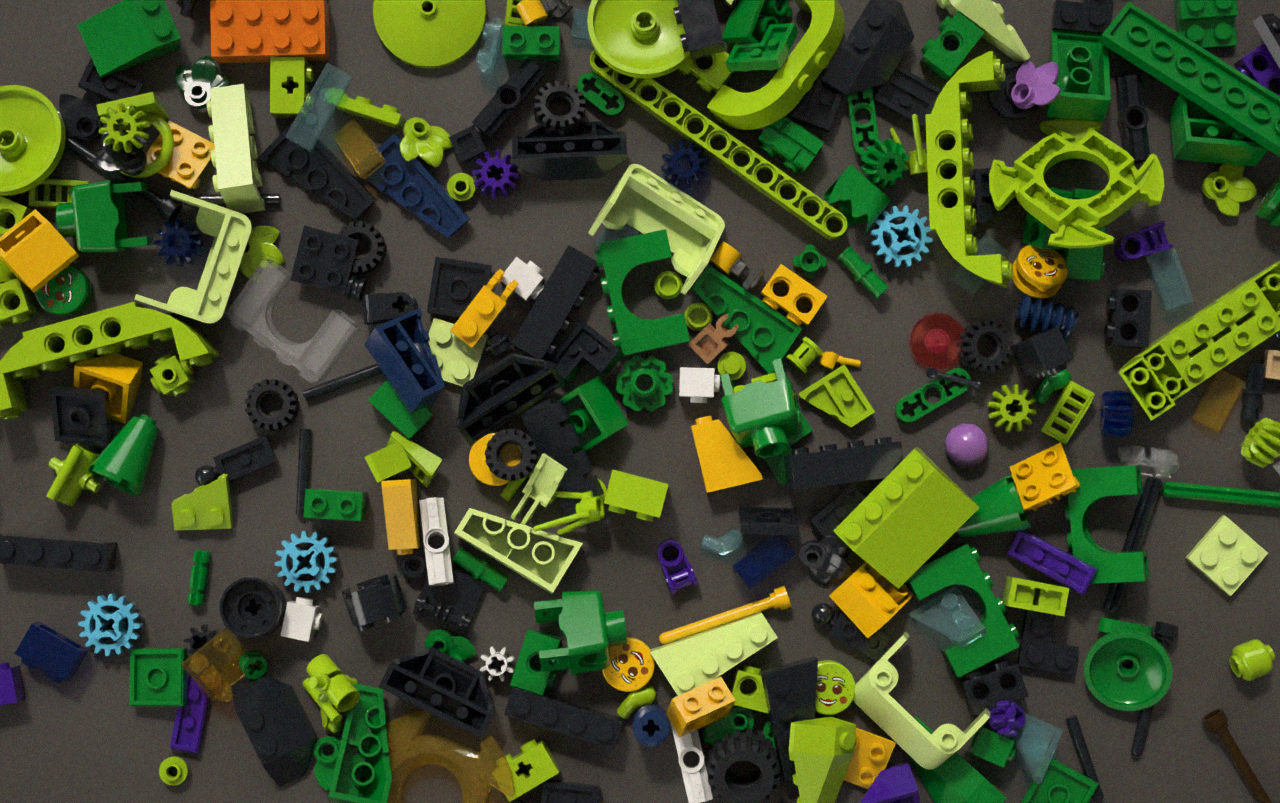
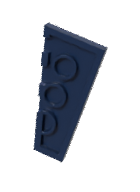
(417, 189)

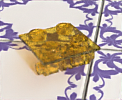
(217, 665)

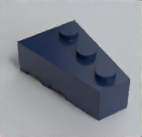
(406, 360)

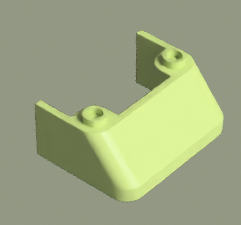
(656, 205)
(231, 235)
(925, 748)

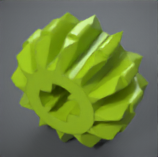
(128, 117)
(1015, 418)
(1262, 443)

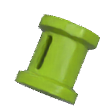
(804, 355)

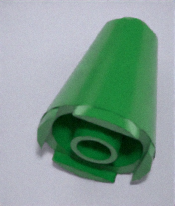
(128, 456)
(998, 511)

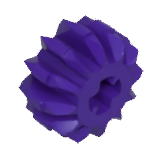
(500, 165)

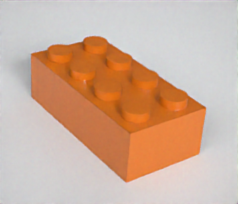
(269, 28)

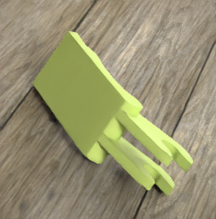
(541, 486)

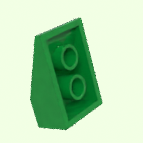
(129, 35)
(1081, 77)

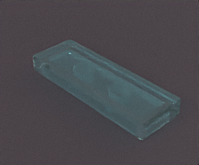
(319, 107)

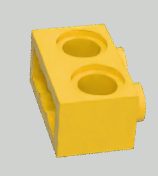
(797, 289)
(700, 706)

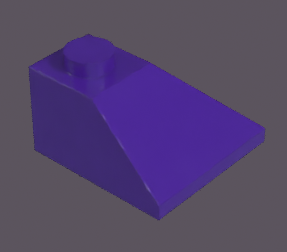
(893, 786)

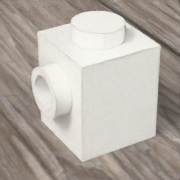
(527, 276)
(698, 384)
(301, 619)

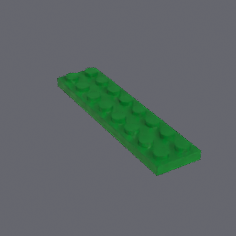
(1196, 74)

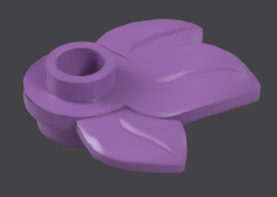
(1037, 83)

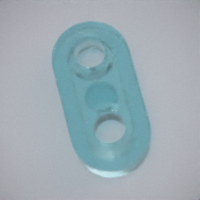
(487, 58)

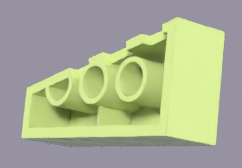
(234, 149)
(532, 554)
(711, 653)

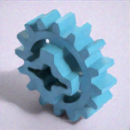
(889, 230)
(296, 553)
(101, 631)

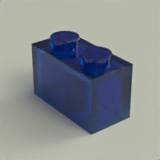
(763, 560)
(51, 652)

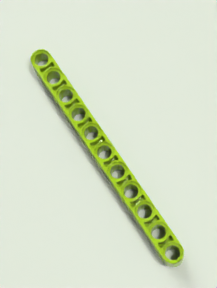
(725, 156)

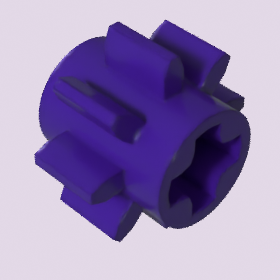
(1007, 718)

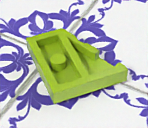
(839, 397)

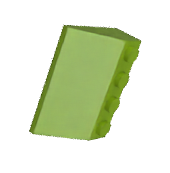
(906, 518)

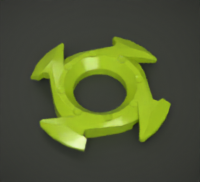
(1076, 219)

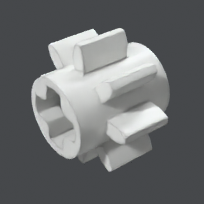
(494, 670)

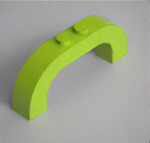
(794, 78)

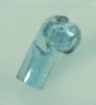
(724, 544)

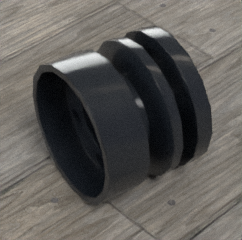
(238, 599)

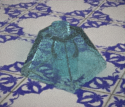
(1036, 746)

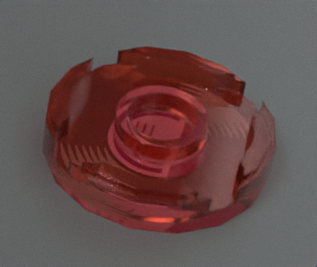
(935, 340)

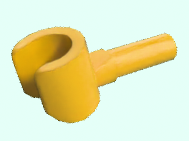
(830, 358)

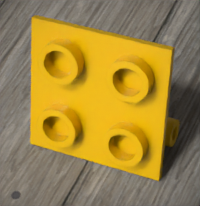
(188, 158)
(1044, 477)
(869, 758)

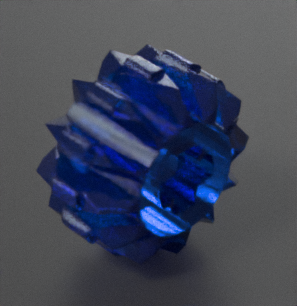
(694, 162)
(185, 232)
(1116, 414)

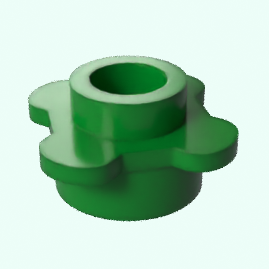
(817, 261)

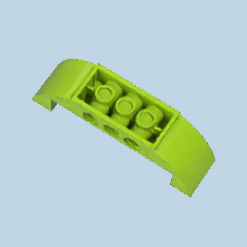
(947, 124)
(1205, 343)
(43, 346)

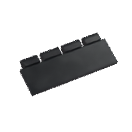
(557, 442)

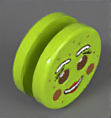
(834, 688)

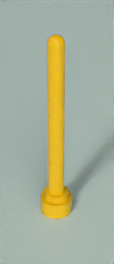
(777, 599)

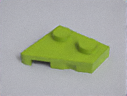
(205, 507)

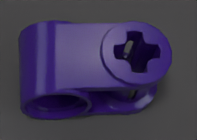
(1147, 241)
(676, 568)

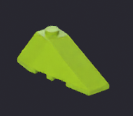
(821, 757)

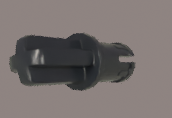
(1253, 392)

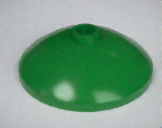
(1132, 685)

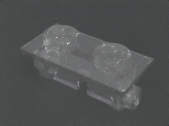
(1159, 464)

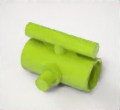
(73, 475)
(330, 687)

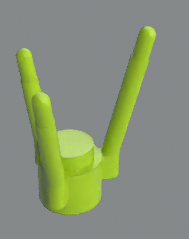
(918, 159)
(588, 510)

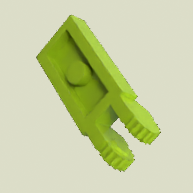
(363, 108)

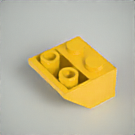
(35, 251)
(870, 599)

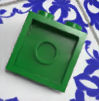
(1207, 22)

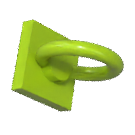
(156, 115)

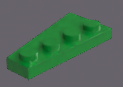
(761, 328)

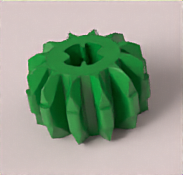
(884, 162)

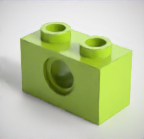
(711, 78)

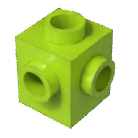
(182, 376)

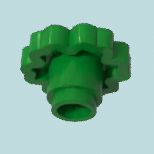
(644, 383)

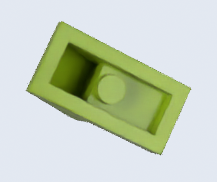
(388, 462)

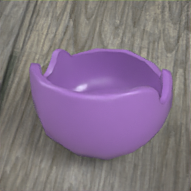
(966, 445)

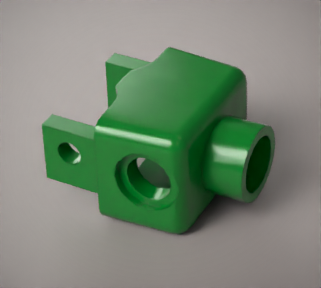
(99, 217)
(763, 413)
(586, 628)

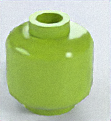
(1252, 660)

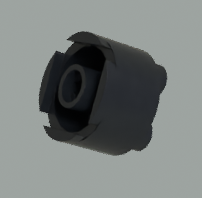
(374, 601)

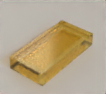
(359, 149)
(1218, 400)

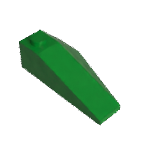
(752, 18)
(363, 759)
(956, 781)

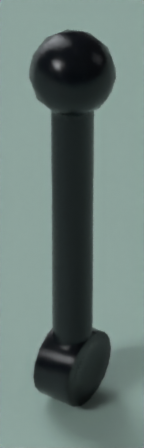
(932, 373)

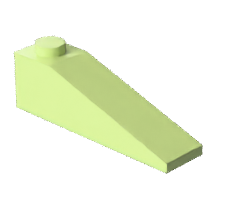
(990, 19)

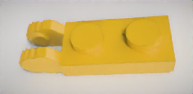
(483, 310)

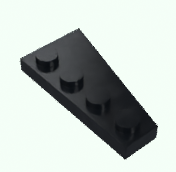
(320, 173)
(789, 698)

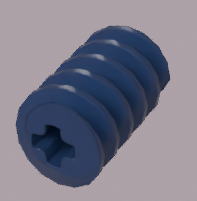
(1046, 315)
(661, 727)

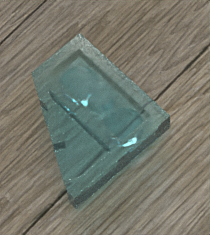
(950, 618)

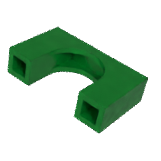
(634, 332)
(1095, 485)
(961, 567)

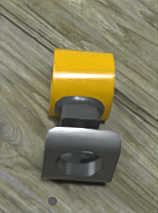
(536, 11)
(729, 261)

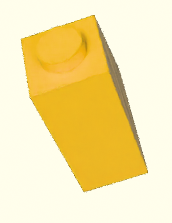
(721, 457)
(401, 515)

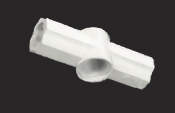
(434, 523)
(694, 777)

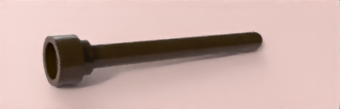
(1217, 722)

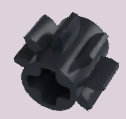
(195, 638)

